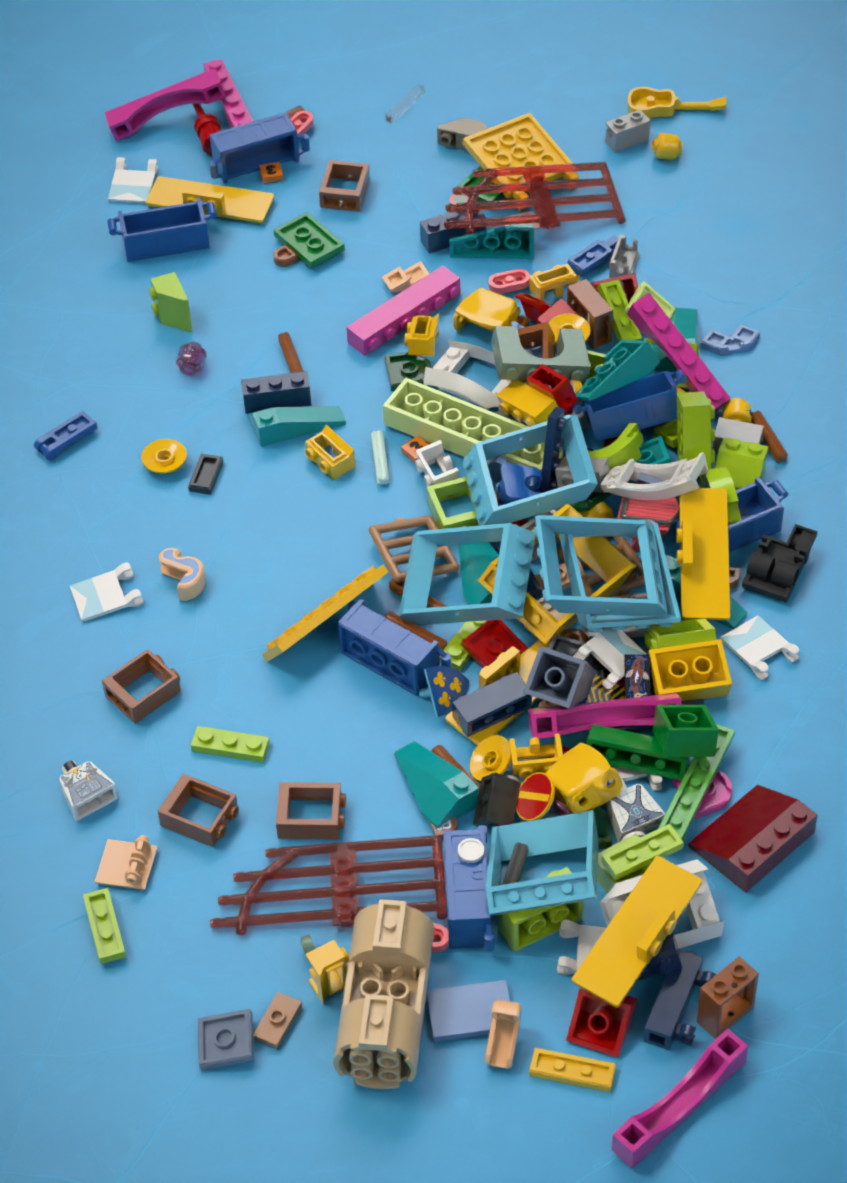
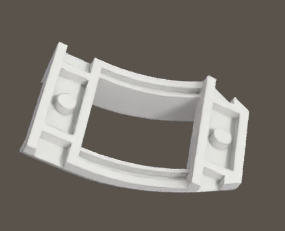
(445, 375)
(678, 476)
(700, 909)

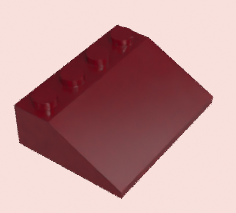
(755, 835)

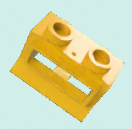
(552, 279)
(422, 335)
(332, 466)
(535, 750)
(327, 969)

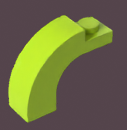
(623, 448)
(721, 479)

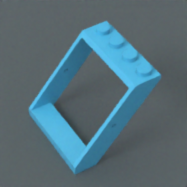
(481, 484)
(545, 532)
(510, 578)
(619, 622)
(543, 837)

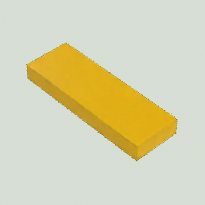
(572, 1070)

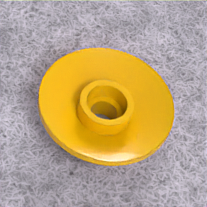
(569, 321)
(164, 456)
(490, 757)

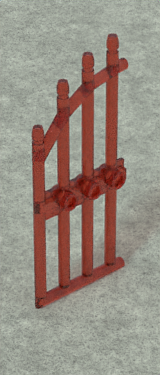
(539, 194)
(344, 884)

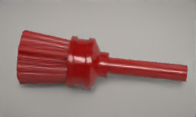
(204, 126)

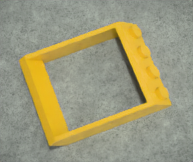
(597, 553)

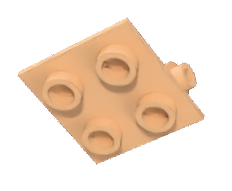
(127, 863)

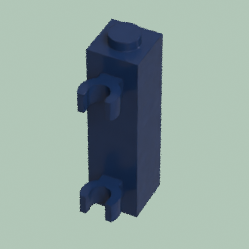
(670, 1006)

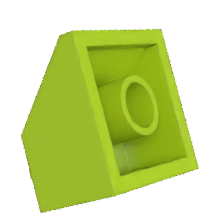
(170, 302)
(743, 460)

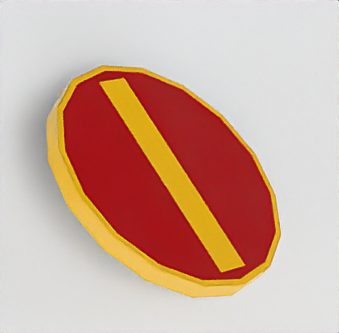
(535, 796)

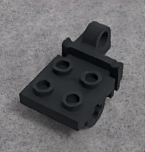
(778, 564)

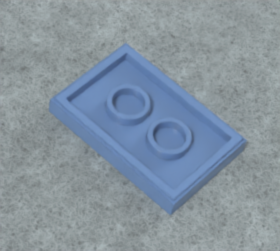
(464, 1009)

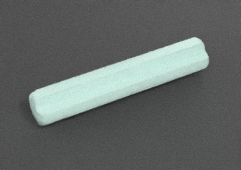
(380, 457)

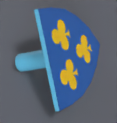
(444, 687)

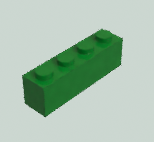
(635, 752)

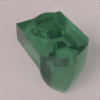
(603, 828)

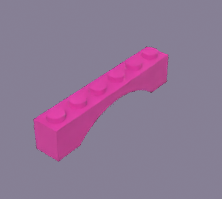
(232, 104)
(131, 116)
(656, 325)
(554, 720)
(647, 1129)

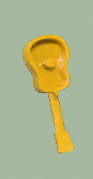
(664, 103)

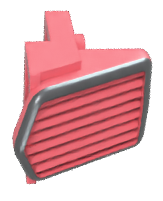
(660, 511)

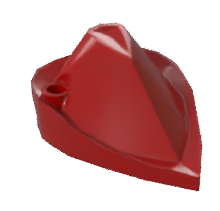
(532, 306)

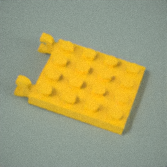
(517, 145)

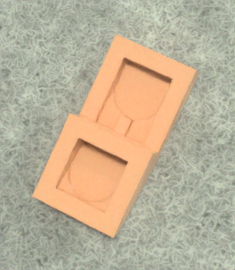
(400, 280)

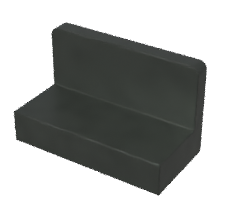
(496, 800)

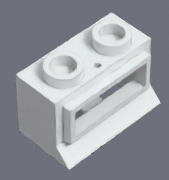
(431, 454)

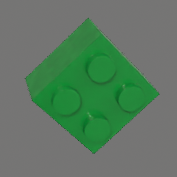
(685, 731)

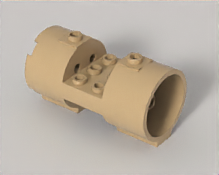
(384, 995)

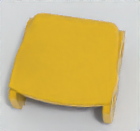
(486, 310)
(582, 779)

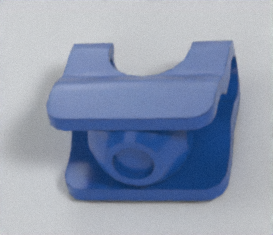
(516, 484)

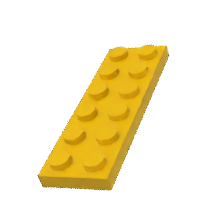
(323, 612)

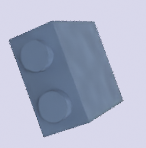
(559, 678)

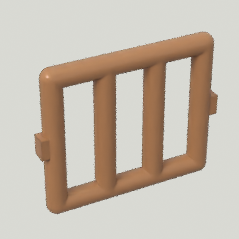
(625, 547)
(392, 562)

